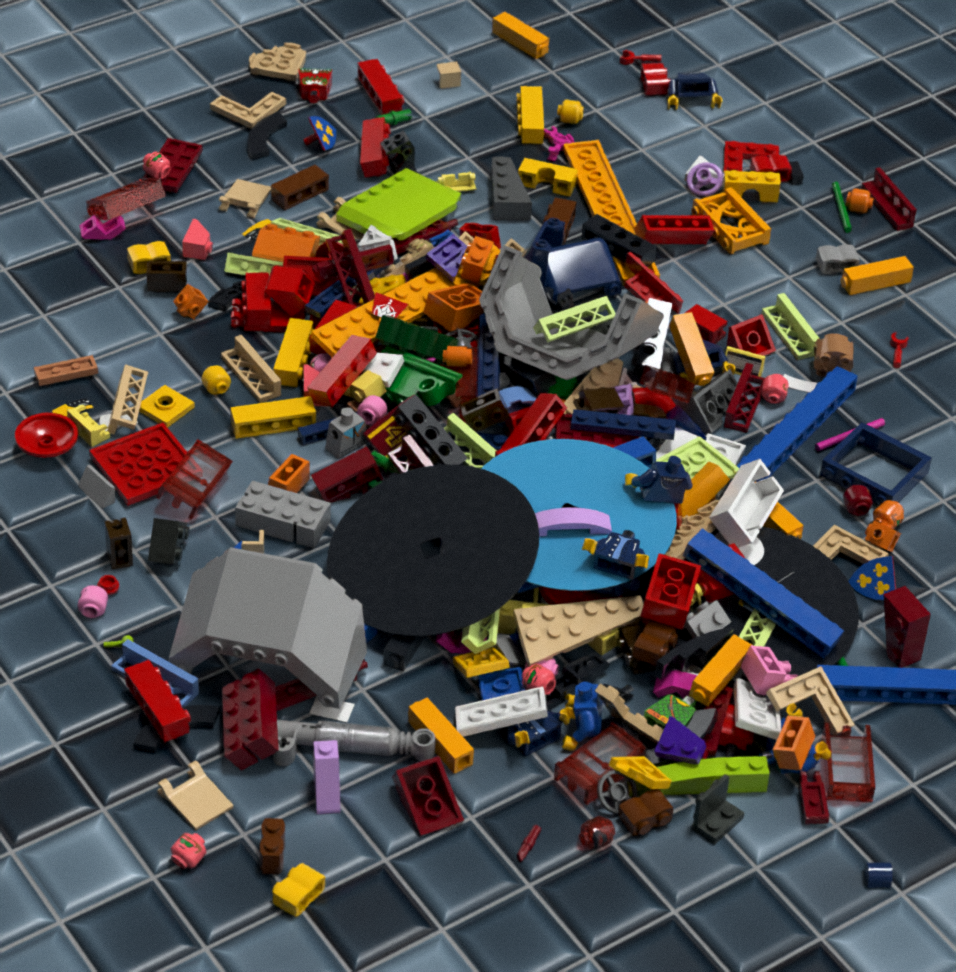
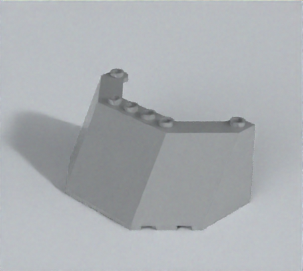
(517, 300)
(274, 615)

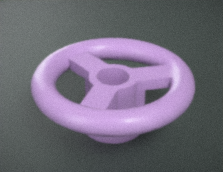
(702, 171)

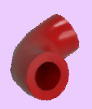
(648, 397)

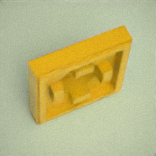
(168, 414)
(480, 663)

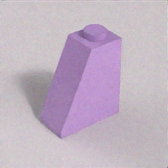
(326, 776)

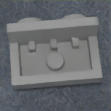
(707, 619)

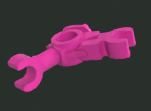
(558, 141)

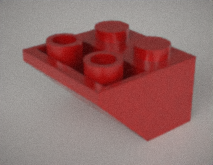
(289, 288)

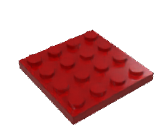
(139, 462)

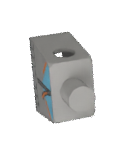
(345, 433)

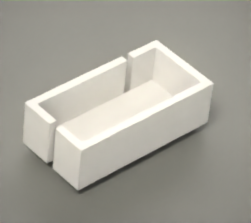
(746, 504)

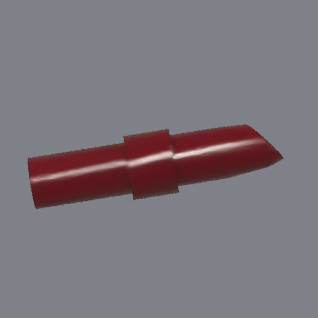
(528, 843)

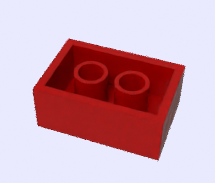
(670, 591)

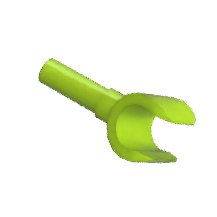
(118, 643)

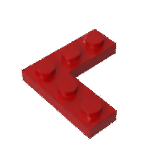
(737, 151)

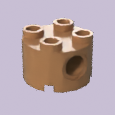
(832, 352)

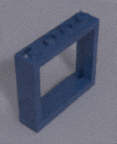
(885, 445)

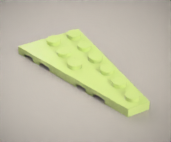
(697, 454)

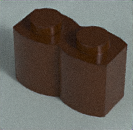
(655, 642)
(645, 812)
(272, 846)

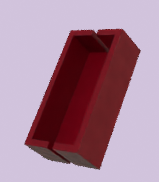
(250, 719)

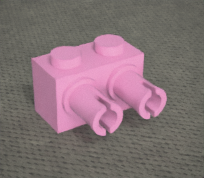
(764, 669)

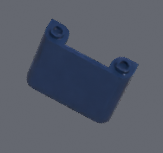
(538, 249)
(582, 267)

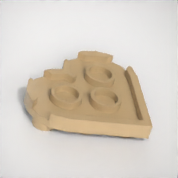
(279, 62)

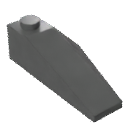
(711, 402)

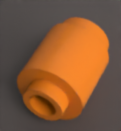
(457, 356)

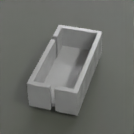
(278, 511)

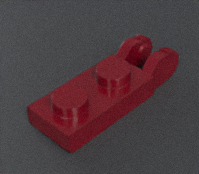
(813, 799)

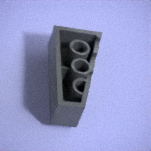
(508, 192)

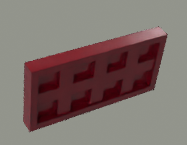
(182, 159)
(564, 431)

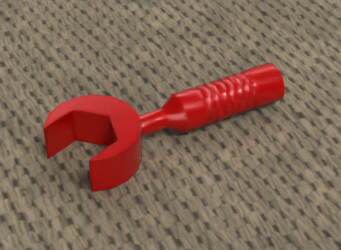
(630, 56)
(898, 344)

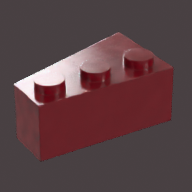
(347, 476)
(905, 626)

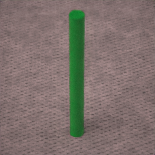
(841, 206)

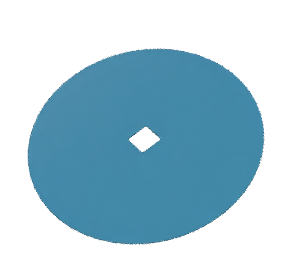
(587, 478)

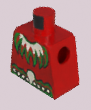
(314, 84)

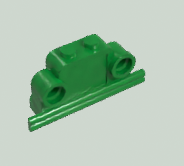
(420, 378)

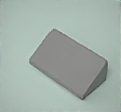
(97, 487)
(510, 651)

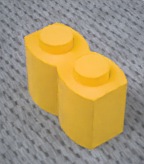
(140, 254)
(298, 889)

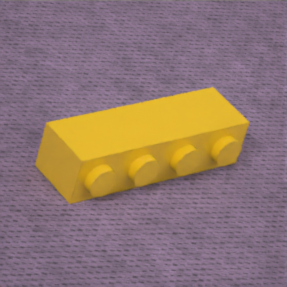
(530, 114)
(294, 352)
(272, 417)

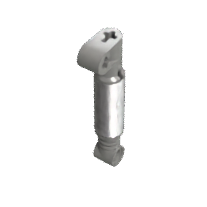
(352, 739)

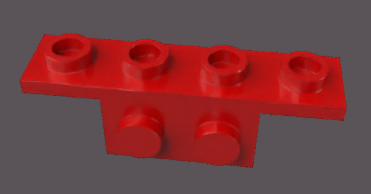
(648, 285)

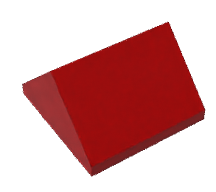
(751, 336)

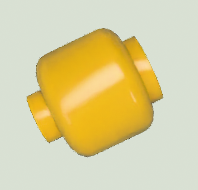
(570, 111)
(216, 380)

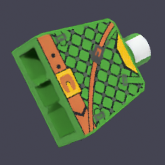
(670, 706)

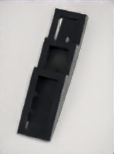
(697, 650)
(581, 670)

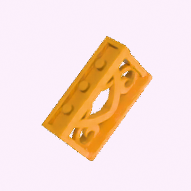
(754, 230)

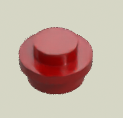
(109, 584)

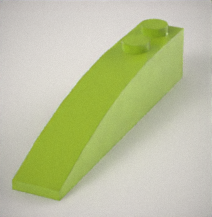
(745, 775)

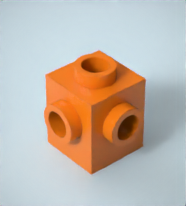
(190, 302)
(882, 535)

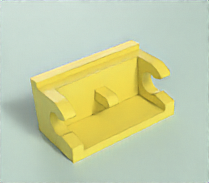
(87, 427)

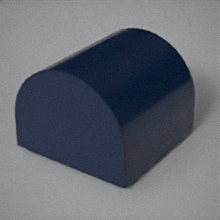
(878, 875)

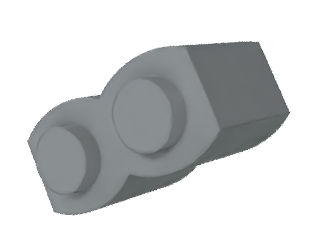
(836, 259)

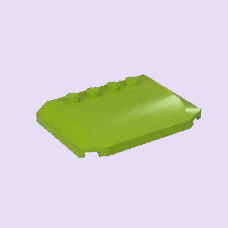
(399, 205)

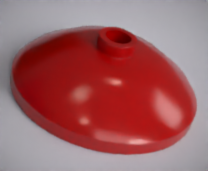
(46, 435)

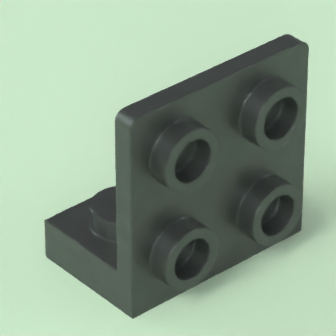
(713, 813)

